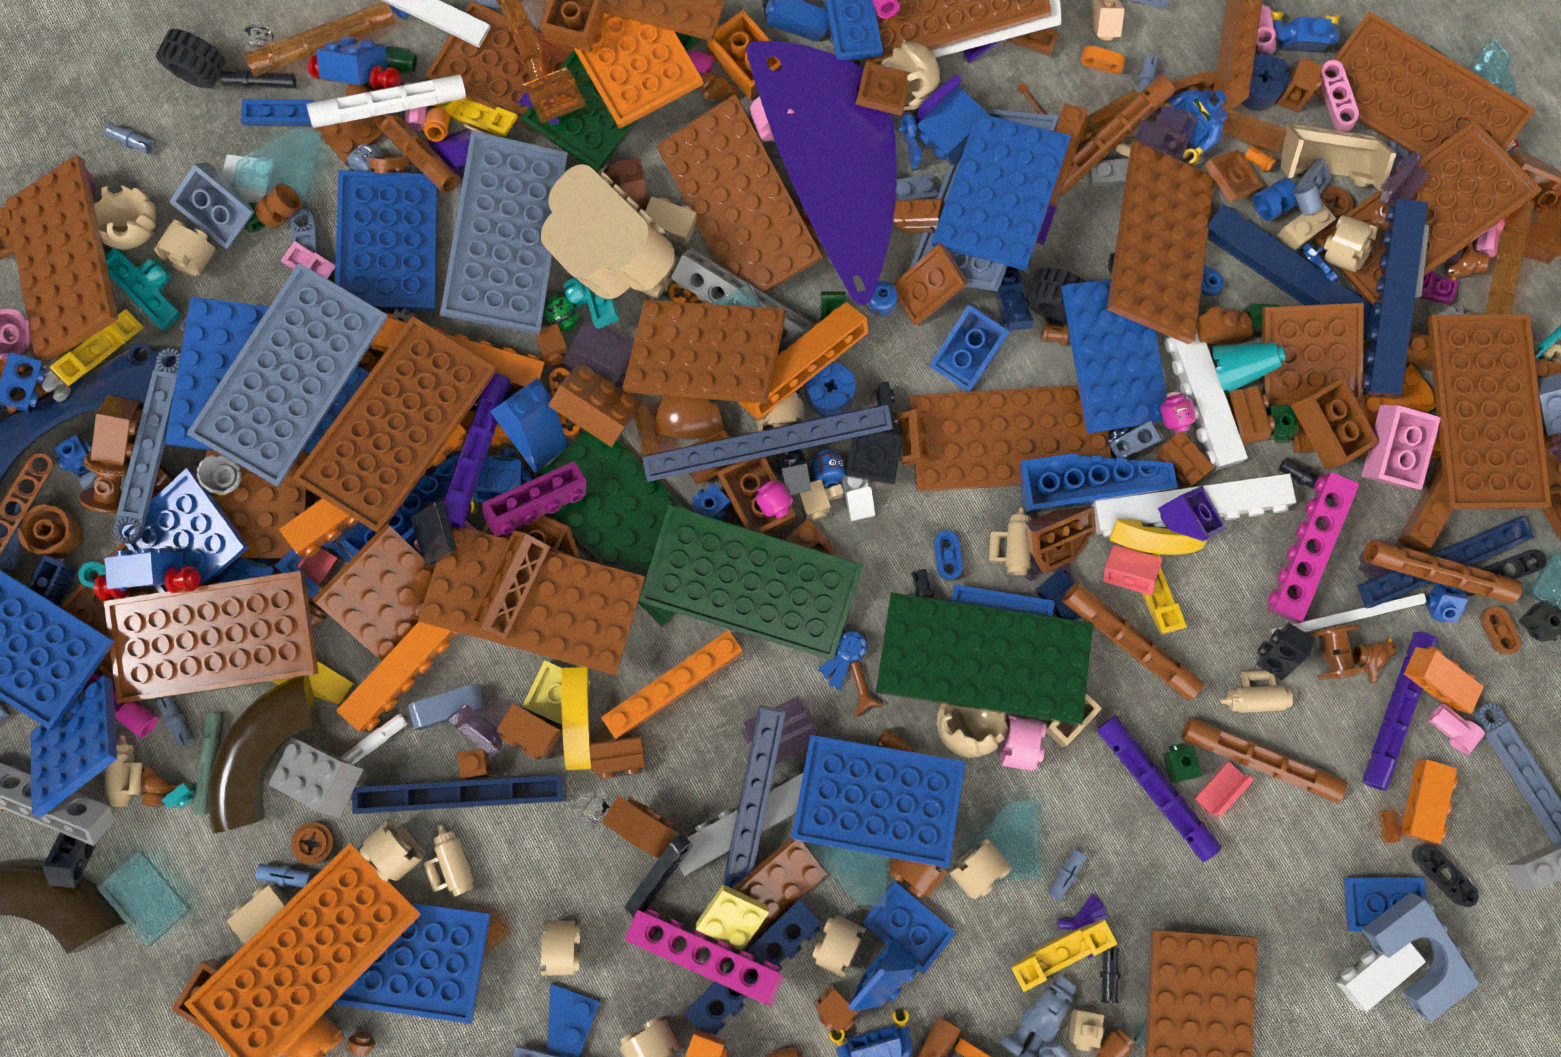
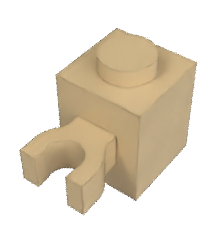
(816, 502)
(1086, 1029)

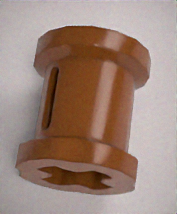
(1054, 333)

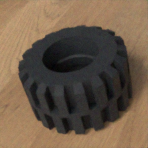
(190, 58)
(1046, 294)

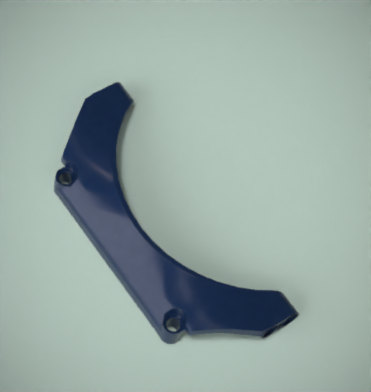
(120, 377)

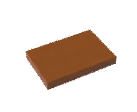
(929, 284)

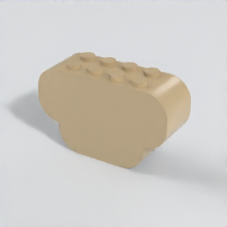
(603, 235)

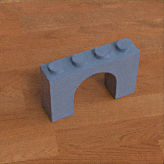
(1449, 975)

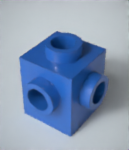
(72, 453)
(714, 497)
(1446, 603)

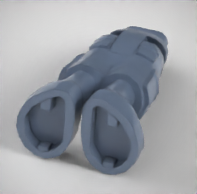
(1042, 1019)

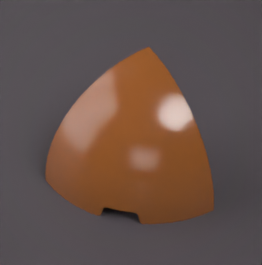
(687, 417)

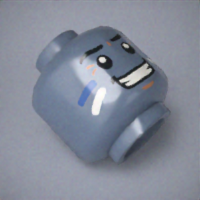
(359, 158)

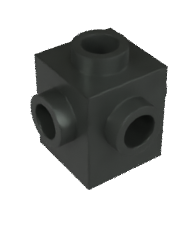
(1543, 621)

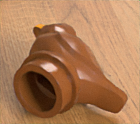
(716, 88)
(1468, 263)
(1374, 656)
(154, 787)

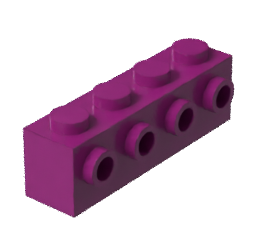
(534, 499)

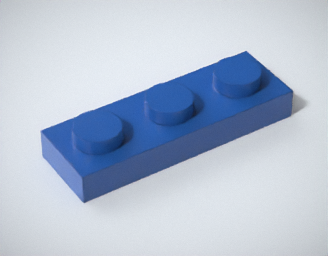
(275, 112)

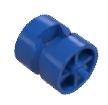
(1275, 199)

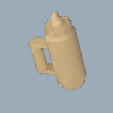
(1017, 551)
(1258, 698)
(122, 776)
(452, 862)

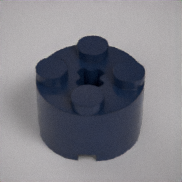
(1268, 82)

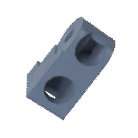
(1136, 441)

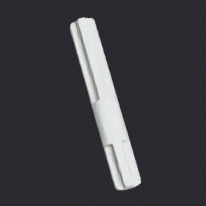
(375, 739)

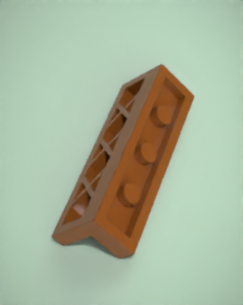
(501, 582)

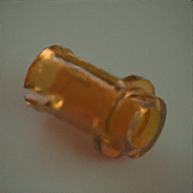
(1389, 827)

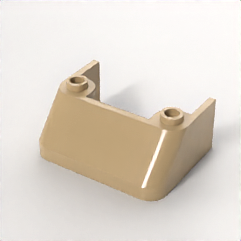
(1346, 154)

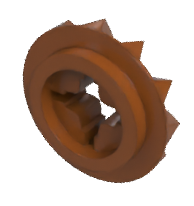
(1343, 200)
(302, 850)

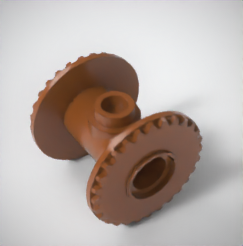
(106, 491)
(1338, 652)

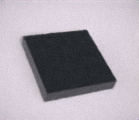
(875, 457)
(433, 533)

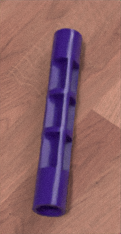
(474, 451)
(1396, 720)
(1159, 789)

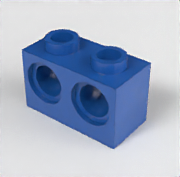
(12, 380)

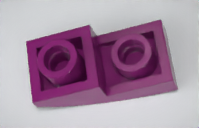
(1439, 288)

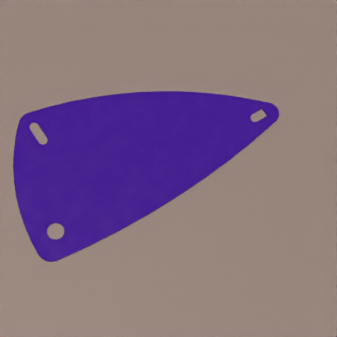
(834, 154)

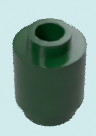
(401, 59)

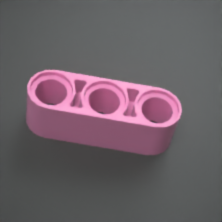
(1338, 85)

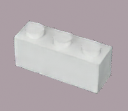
(1378, 975)

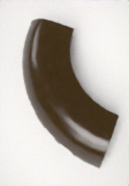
(249, 749)
(71, 915)

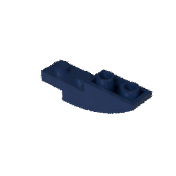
(1012, 302)

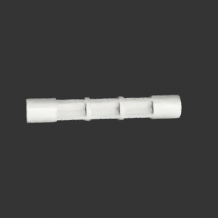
(386, 101)

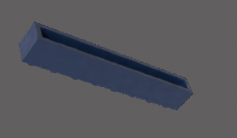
(1280, 264)
(1395, 298)
(459, 794)

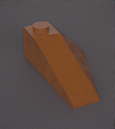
(1545, 177)

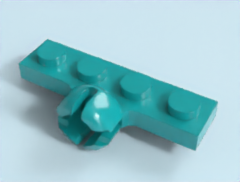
(144, 286)
(602, 310)

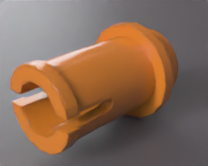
(1260, 158)

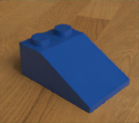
(970, 347)
(532, 424)
(884, 977)

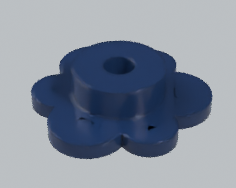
(1117, 434)

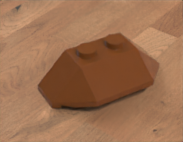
(549, 532)
(1060, 536)

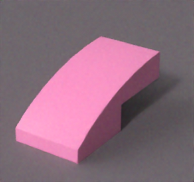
(313, 261)

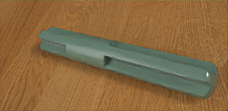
(207, 758)

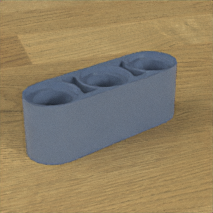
(439, 707)

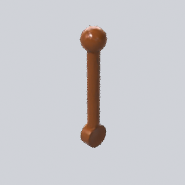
(1022, 88)

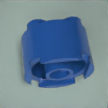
(839, 399)

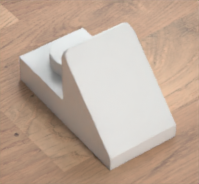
(858, 498)

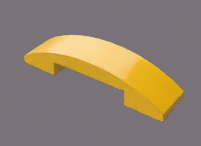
(486, 119)
(96, 348)
(1152, 540)
(1162, 606)
(575, 718)
(1062, 952)

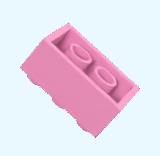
(1403, 447)

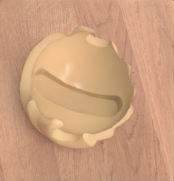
(924, 71)
(125, 217)
(970, 730)

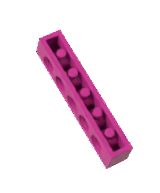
(1343, 493)
(642, 933)

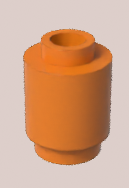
(437, 124)

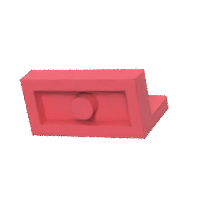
(318, 566)
(1132, 569)
(1222, 790)

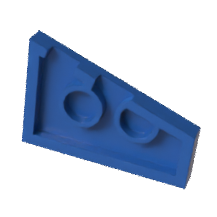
(569, 1021)

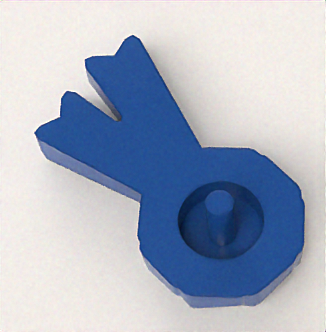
(909, 132)
(1315, 257)
(850, 648)

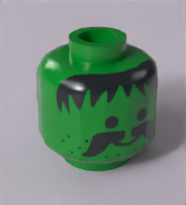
(561, 312)

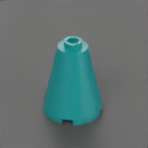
(1246, 362)

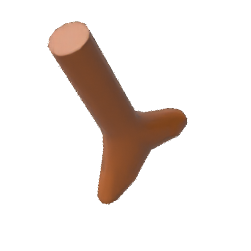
(865, 700)

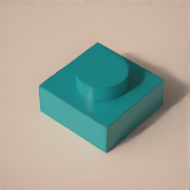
(180, 796)

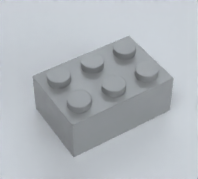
(315, 777)

